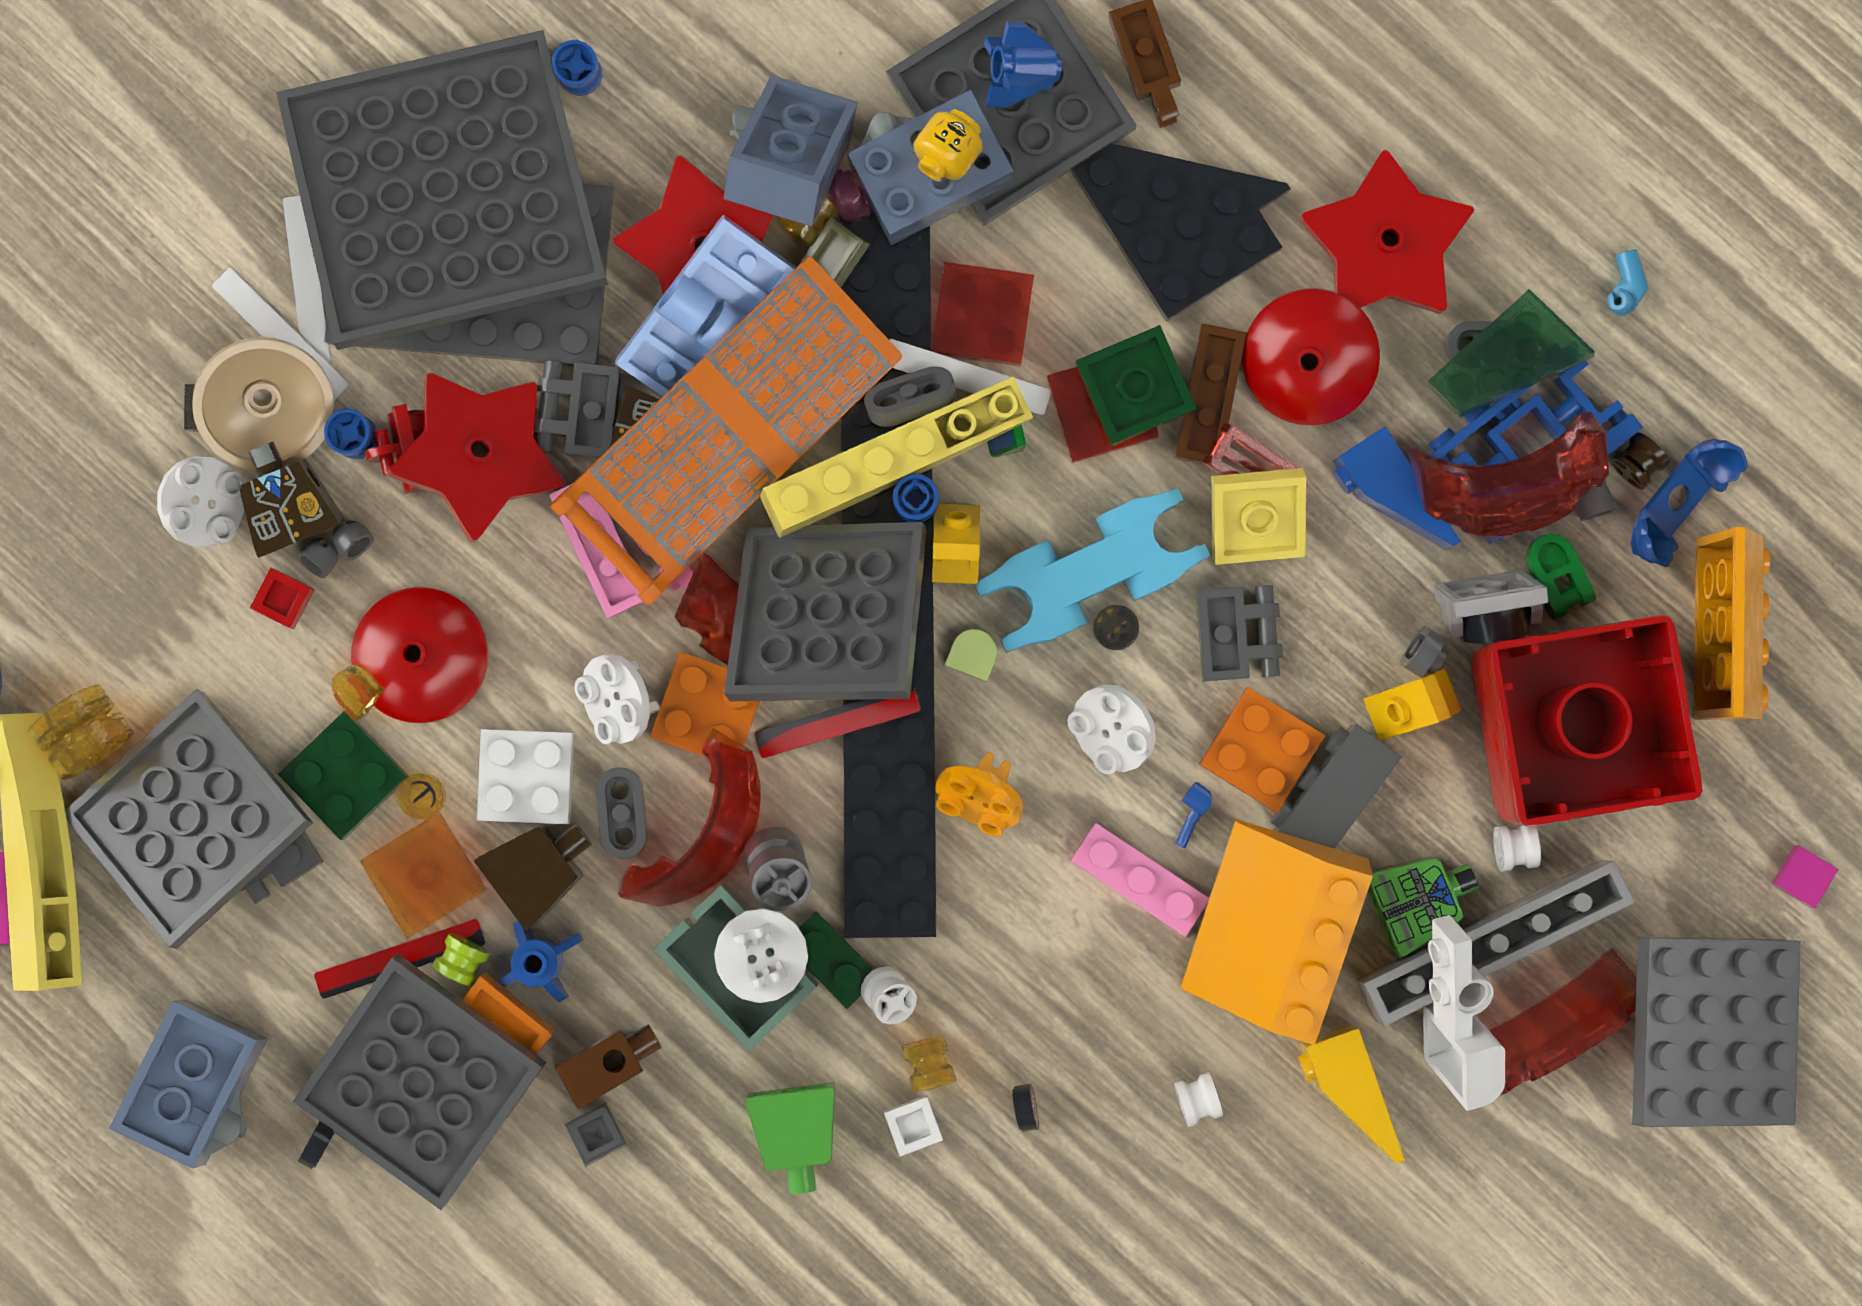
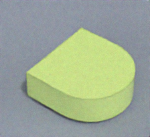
(973, 654)

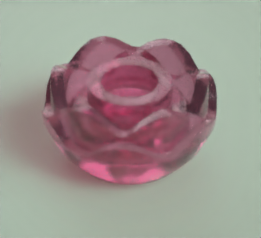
(849, 197)

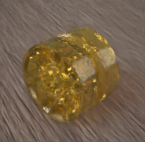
(80, 731)

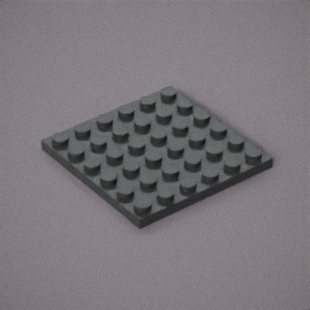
(440, 189)

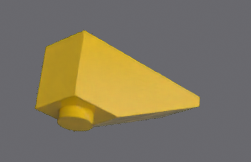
(1346, 1077)

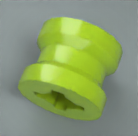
(460, 959)

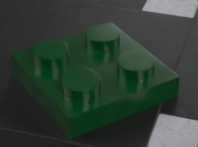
(1135, 385)
(343, 775)

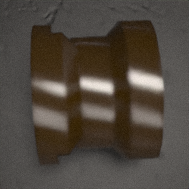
(1639, 460)

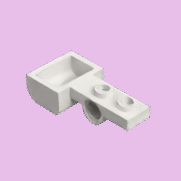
(1454, 1038)

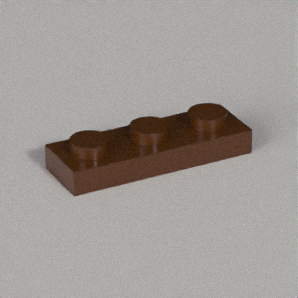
(1212, 390)

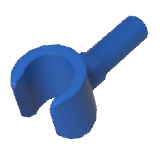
(1199, 800)

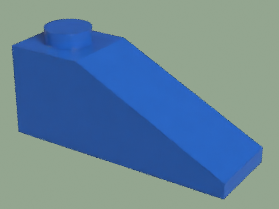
(1386, 481)

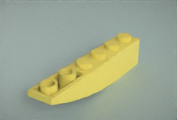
(892, 456)
(37, 864)

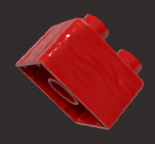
(1586, 722)

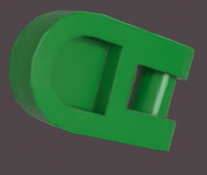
(1551, 558)

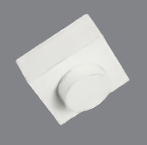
(913, 1125)

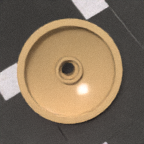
(237, 422)

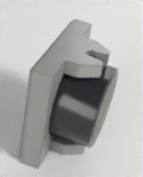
(1491, 606)

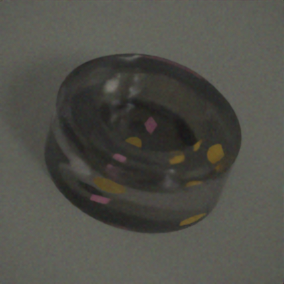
(1116, 627)

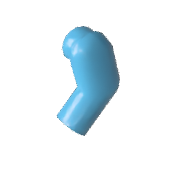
(1630, 287)

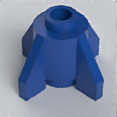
(1020, 65)
(550, 955)

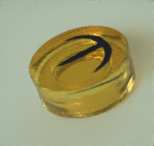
(421, 796)

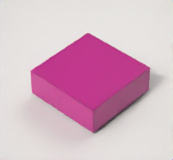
(1804, 876)

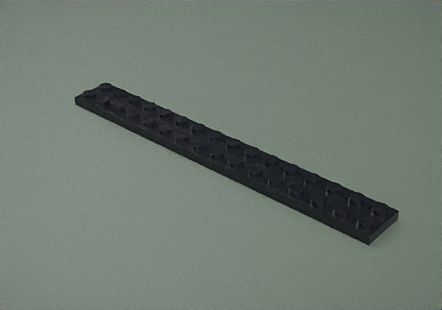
(893, 762)

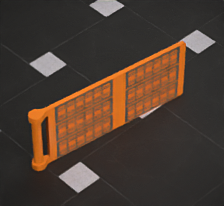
(731, 426)

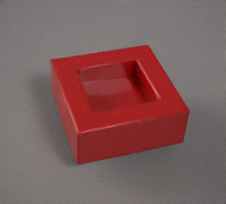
(282, 598)

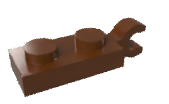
(1147, 57)

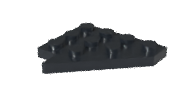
(1180, 221)

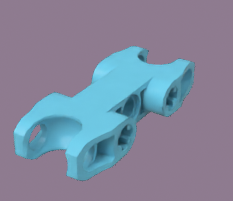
(1123, 555)

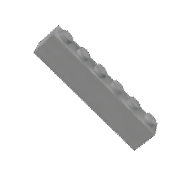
(1503, 936)

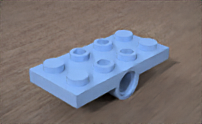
(702, 305)

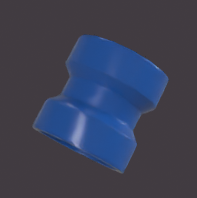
(576, 58)
(343, 430)
(915, 506)

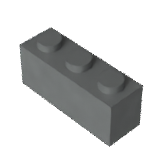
(1338, 788)

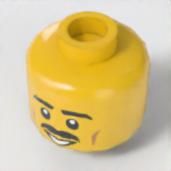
(948, 145)

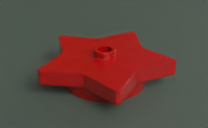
(688, 211)
(1419, 223)
(473, 485)

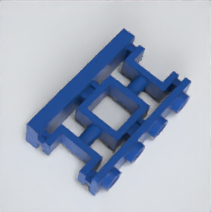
(1510, 410)

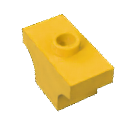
(956, 544)
(1412, 705)

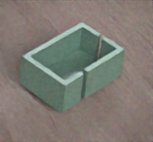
(691, 956)

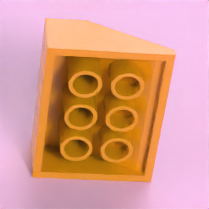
(1730, 626)
(1277, 929)

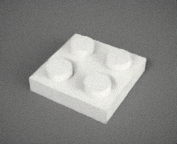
(525, 776)

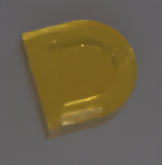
(355, 691)

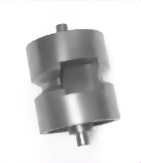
(777, 868)

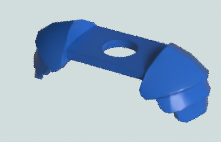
(1705, 466)

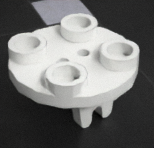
(196, 522)
(615, 698)
(1125, 745)
(769, 976)

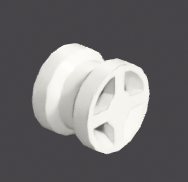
(1516, 847)
(890, 1007)
(1198, 1099)

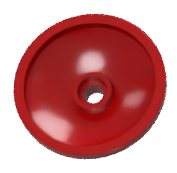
(1316, 324)
(450, 660)

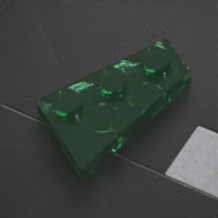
(1509, 355)

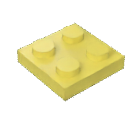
(1258, 516)

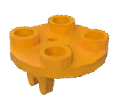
(980, 796)

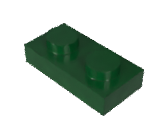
(834, 960)

